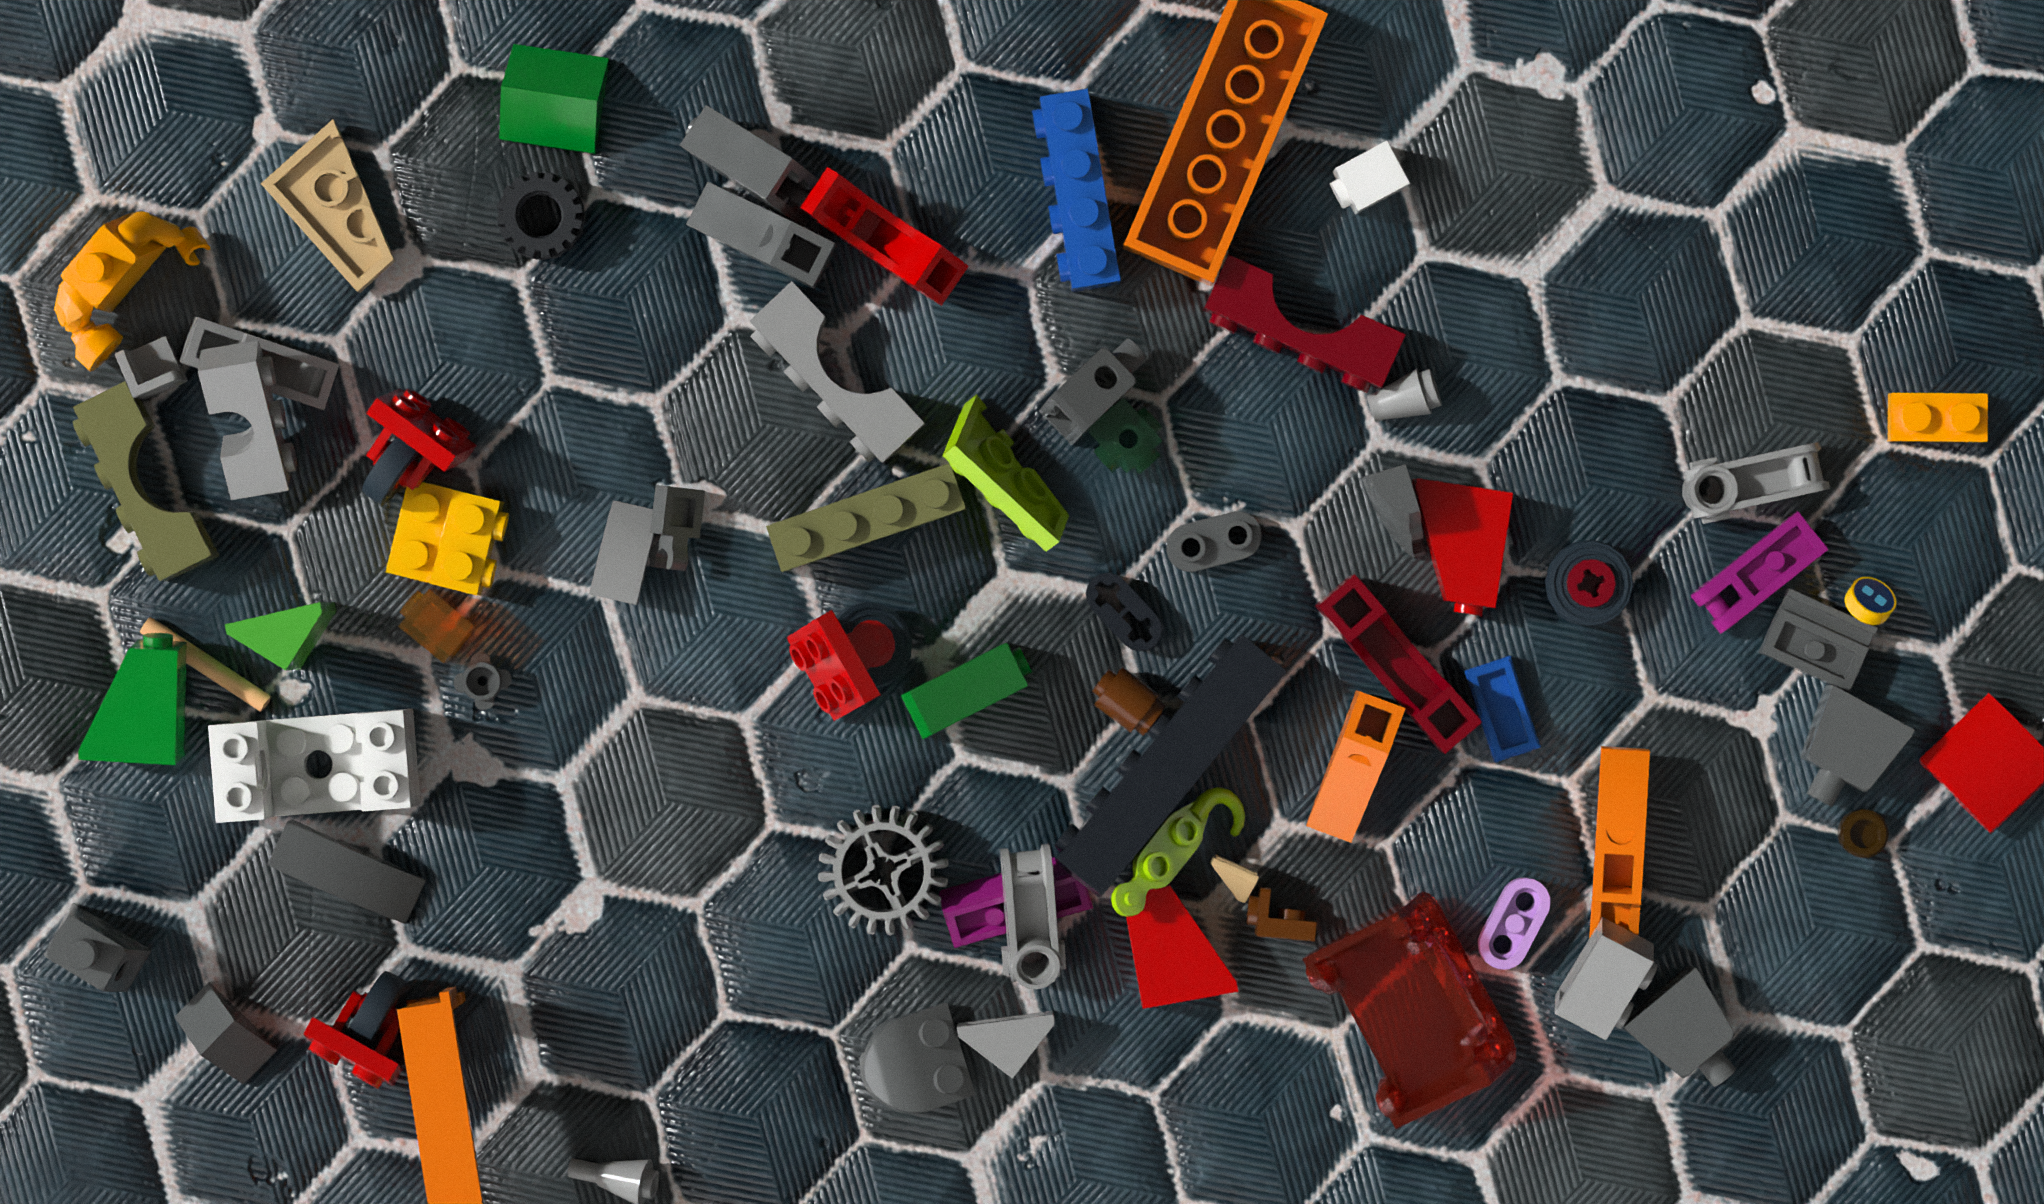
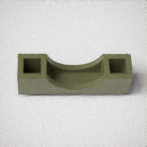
(116, 429)
(866, 517)

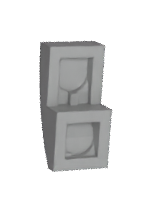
(623, 553)

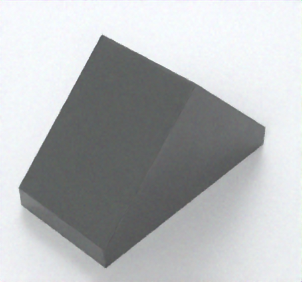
(224, 1034)

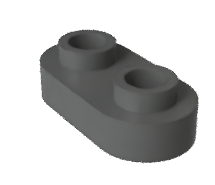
(1213, 541)

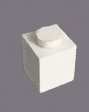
(1368, 178)

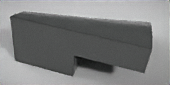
(1397, 507)

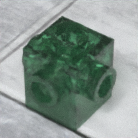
(1120, 419)

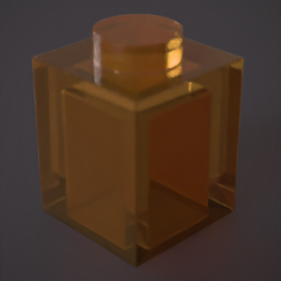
(436, 624)

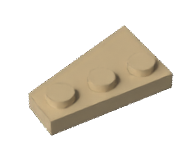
(332, 207)

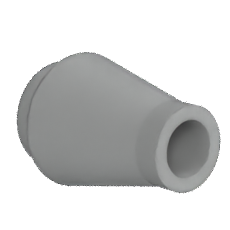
(1406, 397)

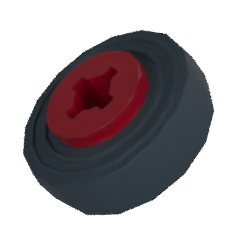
(1572, 588)

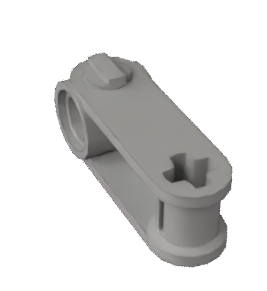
(1754, 480)
(1030, 918)

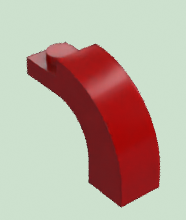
(884, 237)

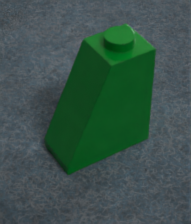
(967, 689)
(143, 707)

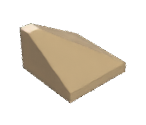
(1236, 877)

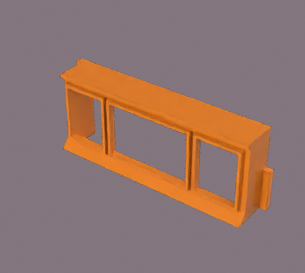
(440, 1099)

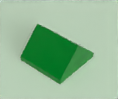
(552, 98)

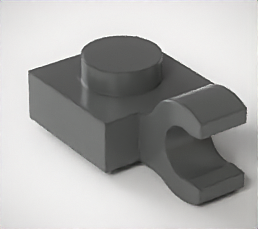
(676, 517)

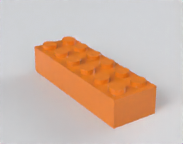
(1224, 135)

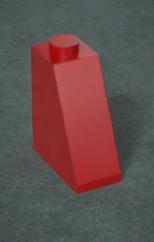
(1465, 540)
(1173, 954)

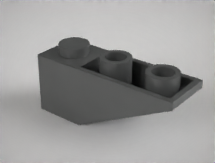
(762, 235)

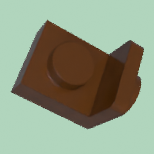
(1288, 923)

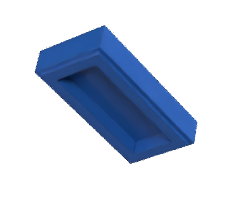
(1502, 709)

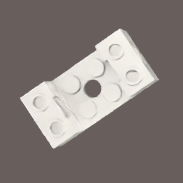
(264, 770)

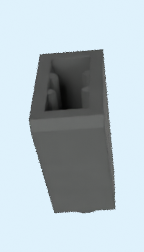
(750, 163)

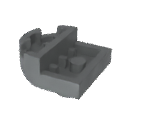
(916, 1062)

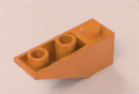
(1355, 765)

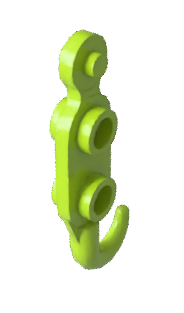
(1172, 847)

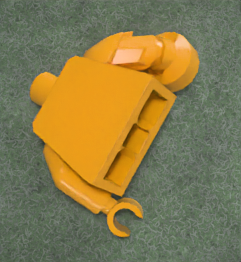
(108, 271)

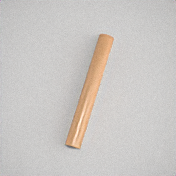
(214, 669)

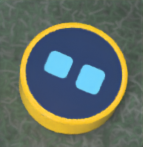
(1870, 600)

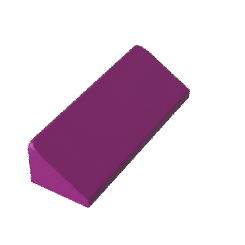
(977, 910)

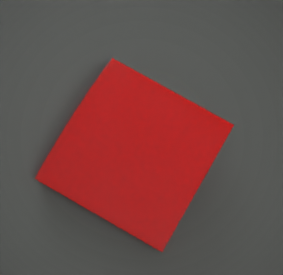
(1988, 763)

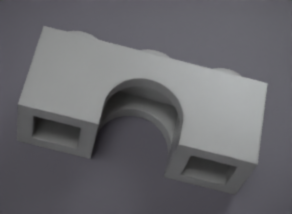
(240, 382)

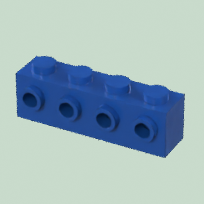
(1079, 190)

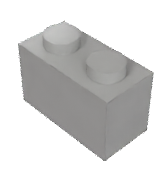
(1605, 979)

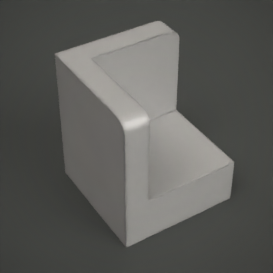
(151, 368)

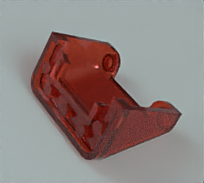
(1416, 1007)

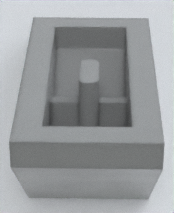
(1008, 1039)

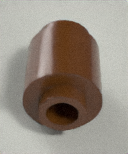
(1128, 700)

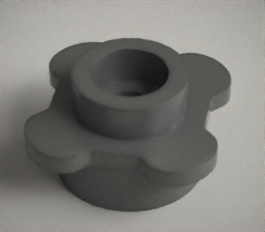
(496, 680)

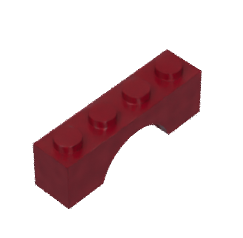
(1246, 300)
(1398, 664)

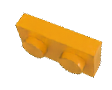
(1937, 417)

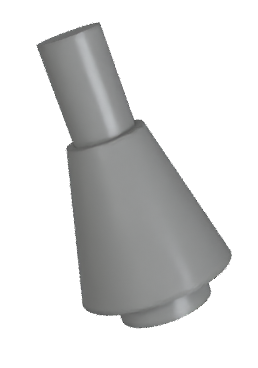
(627, 1179)

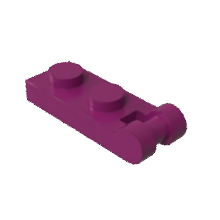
(1760, 571)

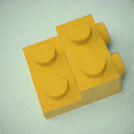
(447, 538)

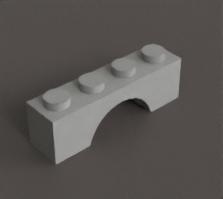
(793, 329)

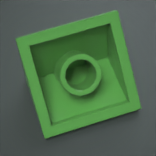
(285, 635)

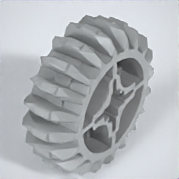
(844, 887)

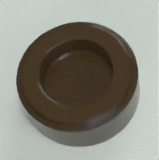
(1862, 833)

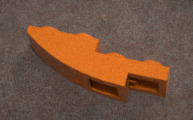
(1620, 837)

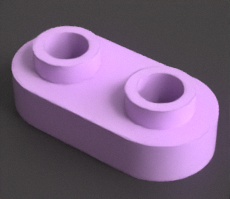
(1517, 924)

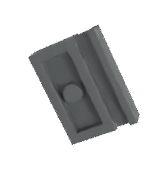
(1817, 640)

